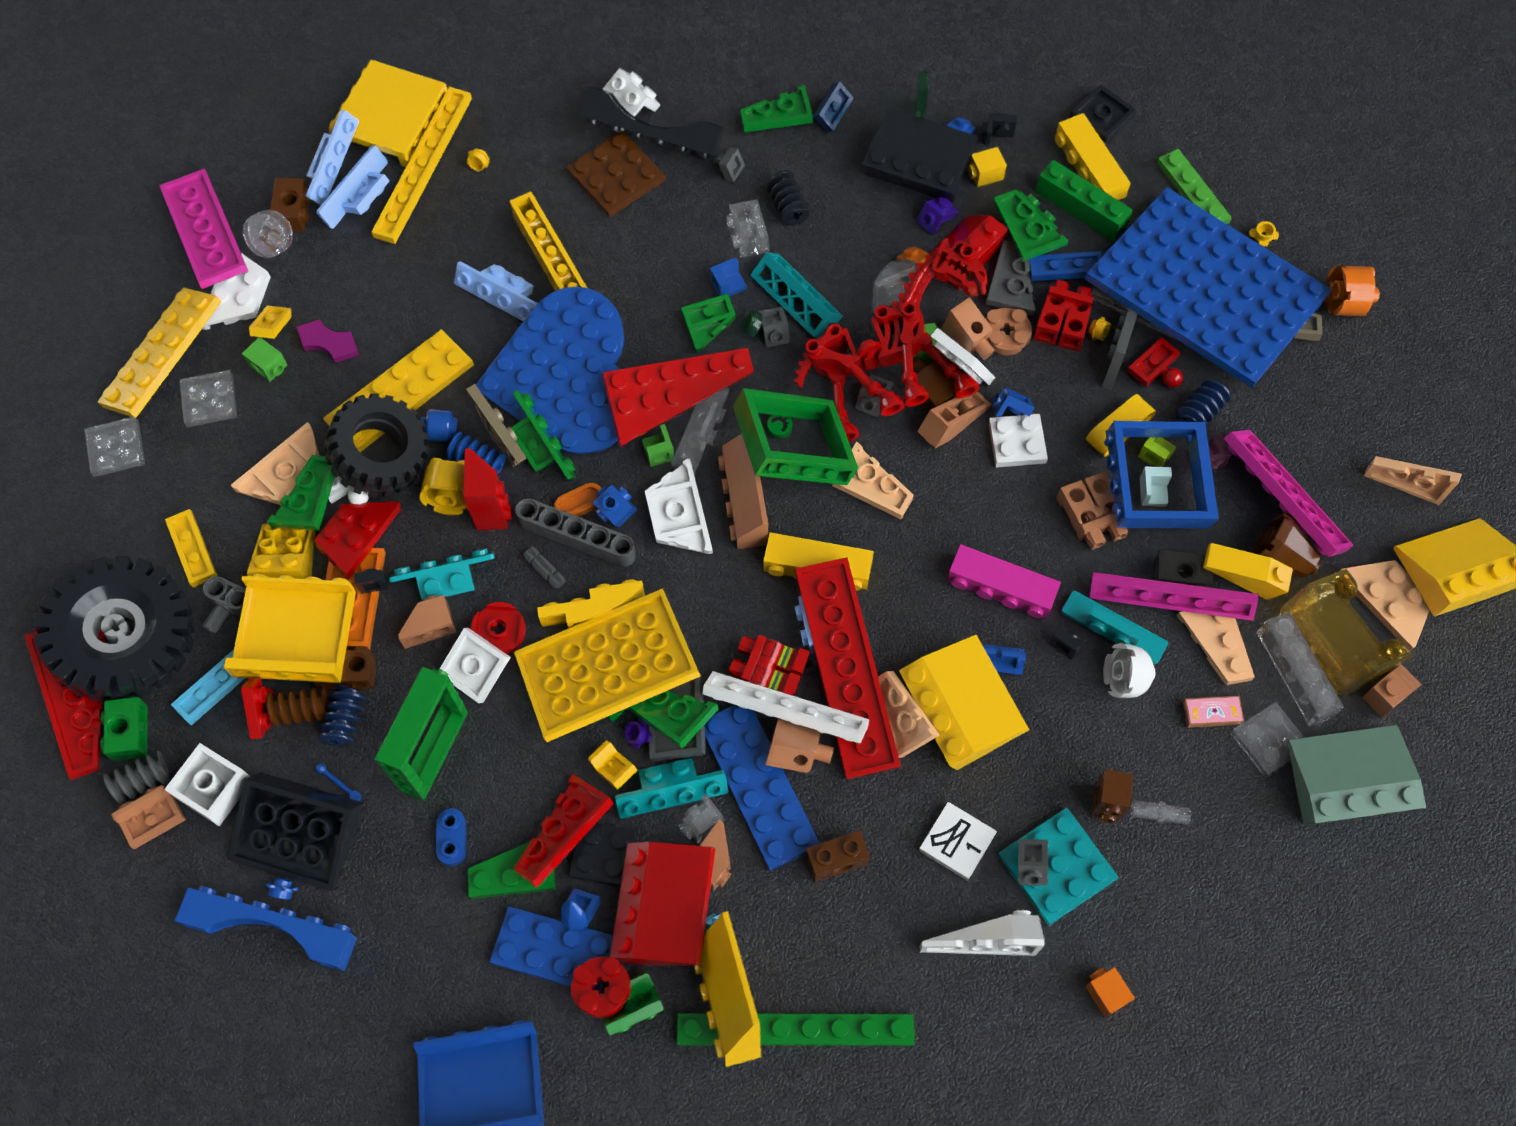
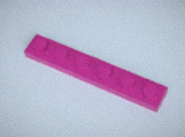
(1174, 596)

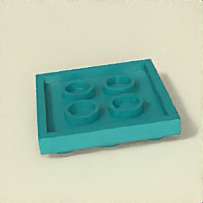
(1074, 867)

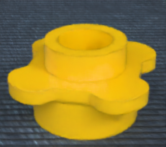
(1264, 228)

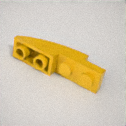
(603, 599)

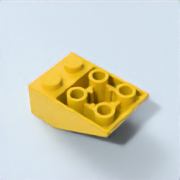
(283, 552)

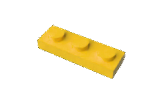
(191, 547)

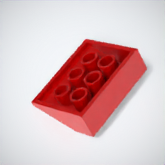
(663, 904)

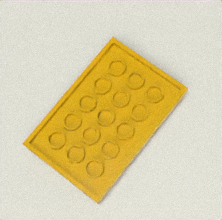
(605, 665)

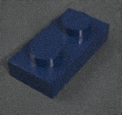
(833, 107)

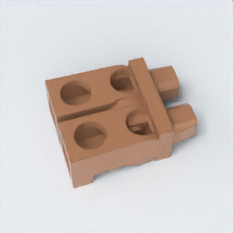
(1090, 509)

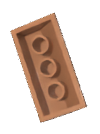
(745, 496)

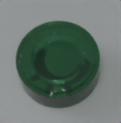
(752, 323)

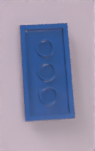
(547, 947)

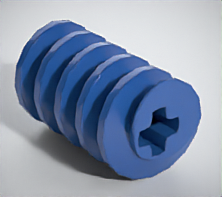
(457, 448)

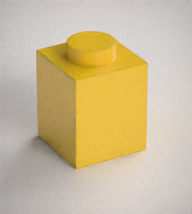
(987, 167)

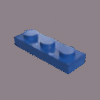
(1062, 265)

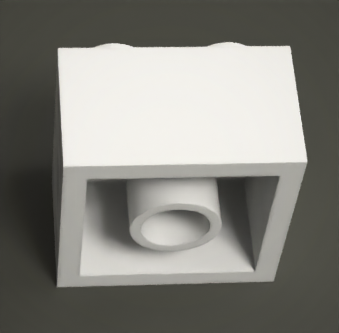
(208, 784)

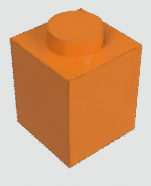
(1109, 991)

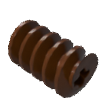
(297, 708)

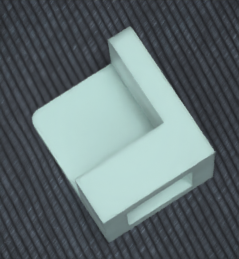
(1154, 486)

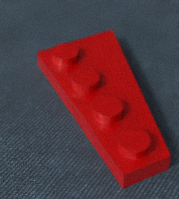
(571, 820)

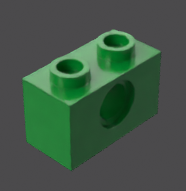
(133, 741)

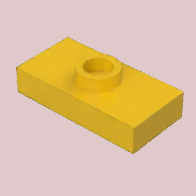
(270, 322)

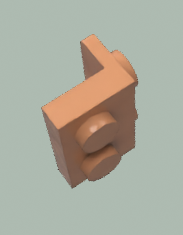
(148, 816)

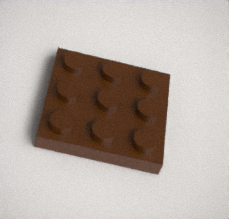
(615, 173)

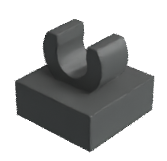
(730, 164)

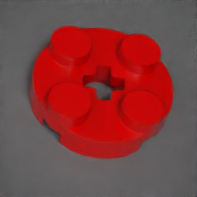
(511, 620)
(615, 994)

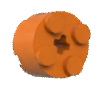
(1351, 291)

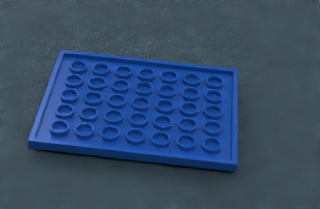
(1208, 286)

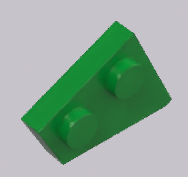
(707, 319)

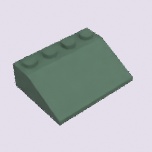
(1354, 775)

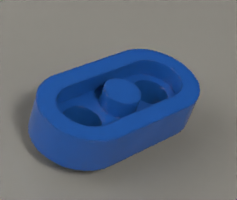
(451, 836)

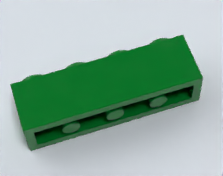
(1083, 200)

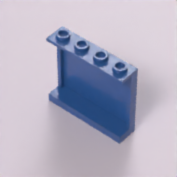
(481, 1078)

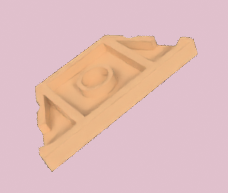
(276, 472)
(1392, 599)

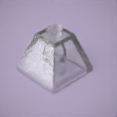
(890, 282)

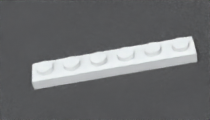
(786, 707)

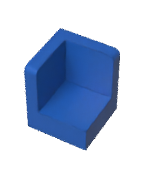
(726, 278)

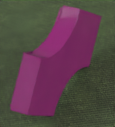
(336, 344)

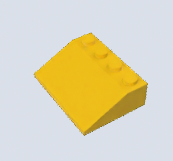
(1460, 565)
(964, 701)
(728, 995)

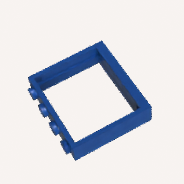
(1200, 468)

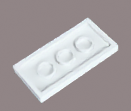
(961, 357)

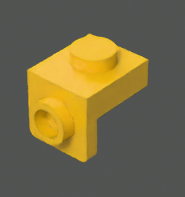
(611, 765)

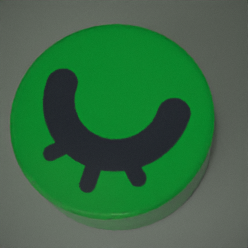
(779, 426)

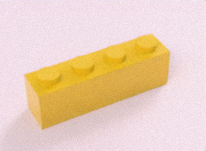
(1091, 157)
(789, 552)

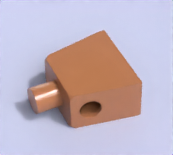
(969, 329)
(796, 747)

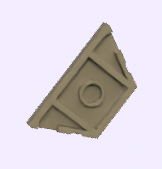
(493, 422)

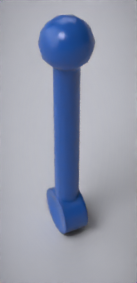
(321, 769)

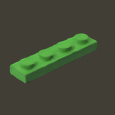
(1191, 185)

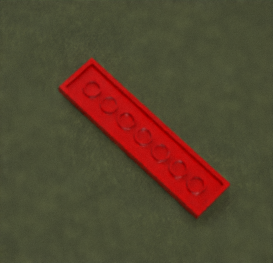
(847, 664)

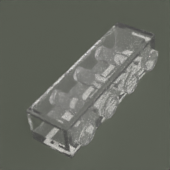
(1299, 669)

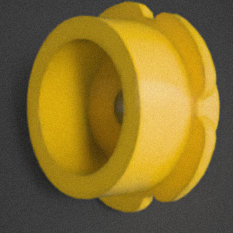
(477, 159)
(1099, 329)

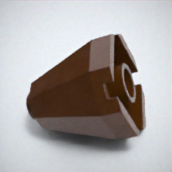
(1289, 546)

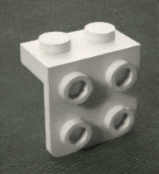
(631, 93)

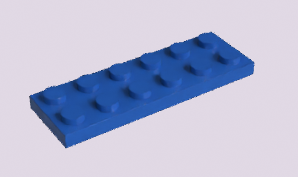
(759, 789)

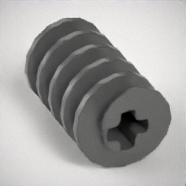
(139, 779)

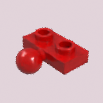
(1156, 362)
(255, 707)

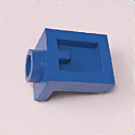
(1015, 401)

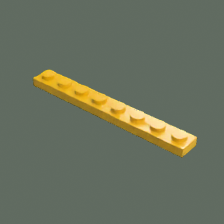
(421, 165)

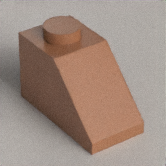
(427, 622)
(1391, 690)
(721, 867)

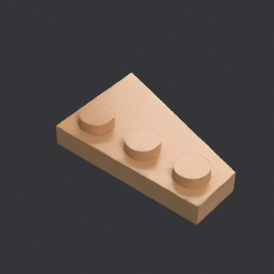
(1414, 479)
(907, 720)

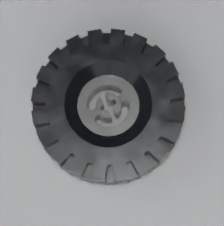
(101, 601)

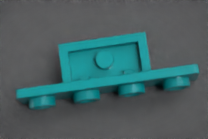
(446, 577)
(1112, 625)
(670, 786)

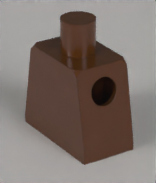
(938, 385)

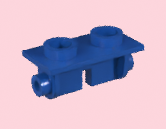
(1006, 659)

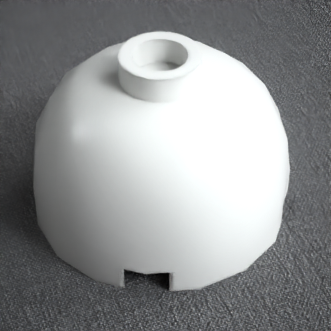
(1128, 671)

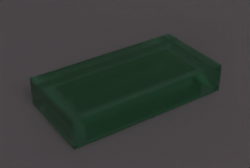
(921, 94)

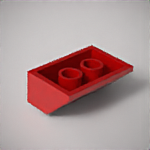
(980, 231)
(485, 494)

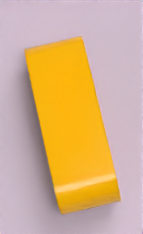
(1132, 410)

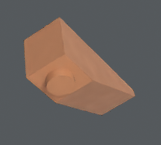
(951, 418)

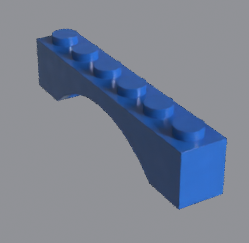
(211, 913)

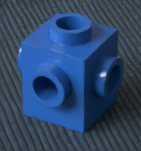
(620, 511)

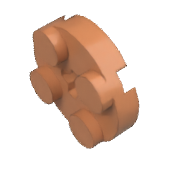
(1016, 321)

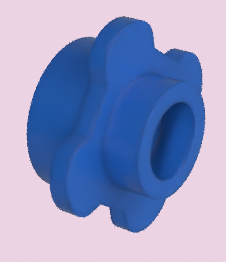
(281, 888)

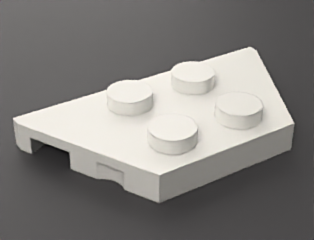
(240, 295)
(678, 511)

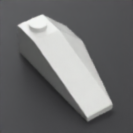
(1001, 936)

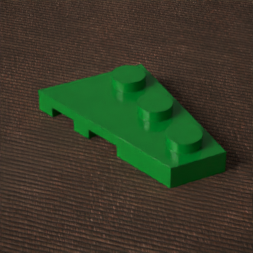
(308, 498)
(498, 877)

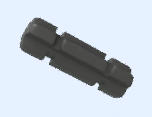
(544, 567)

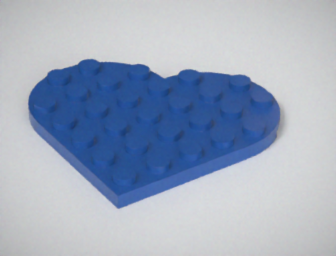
(560, 364)

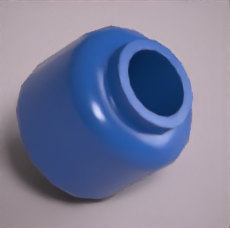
(440, 425)

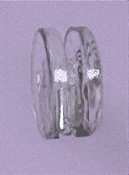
(267, 233)

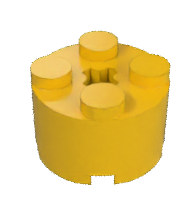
(444, 486)

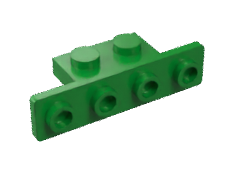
(536, 441)

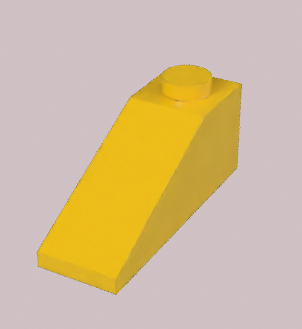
(1249, 570)

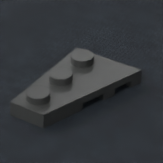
(1011, 282)
(1117, 352)

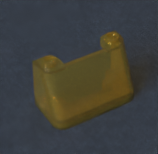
(1339, 636)

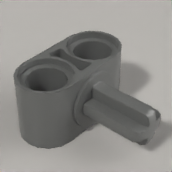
(224, 603)

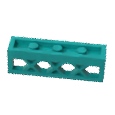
(803, 289)

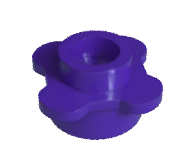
(637, 733)

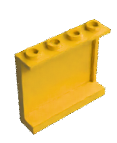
(392, 108)
(293, 629)

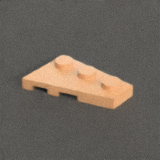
(876, 486)
(1222, 645)

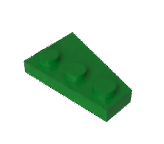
(783, 112)
(1026, 228)
(675, 715)

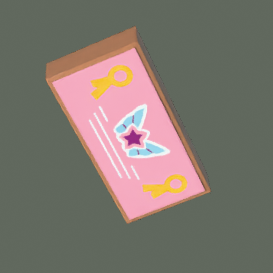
(1213, 711)

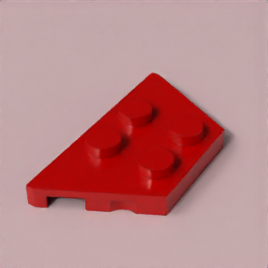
(354, 533)

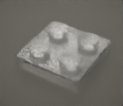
(208, 398)
(114, 446)
(1266, 738)

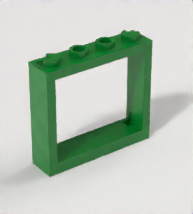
(791, 465)
(393, 757)

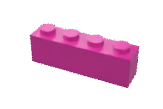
(1003, 582)

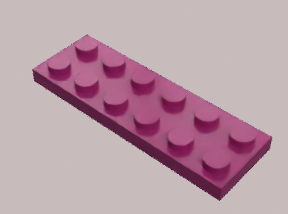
(203, 228)
(1286, 489)

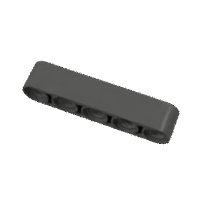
(584, 540)

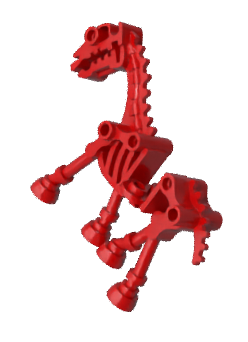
(907, 323)

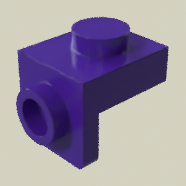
(935, 213)

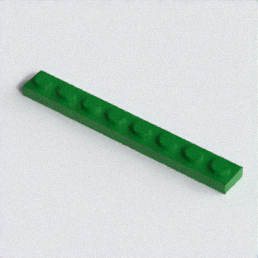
(810, 1030)

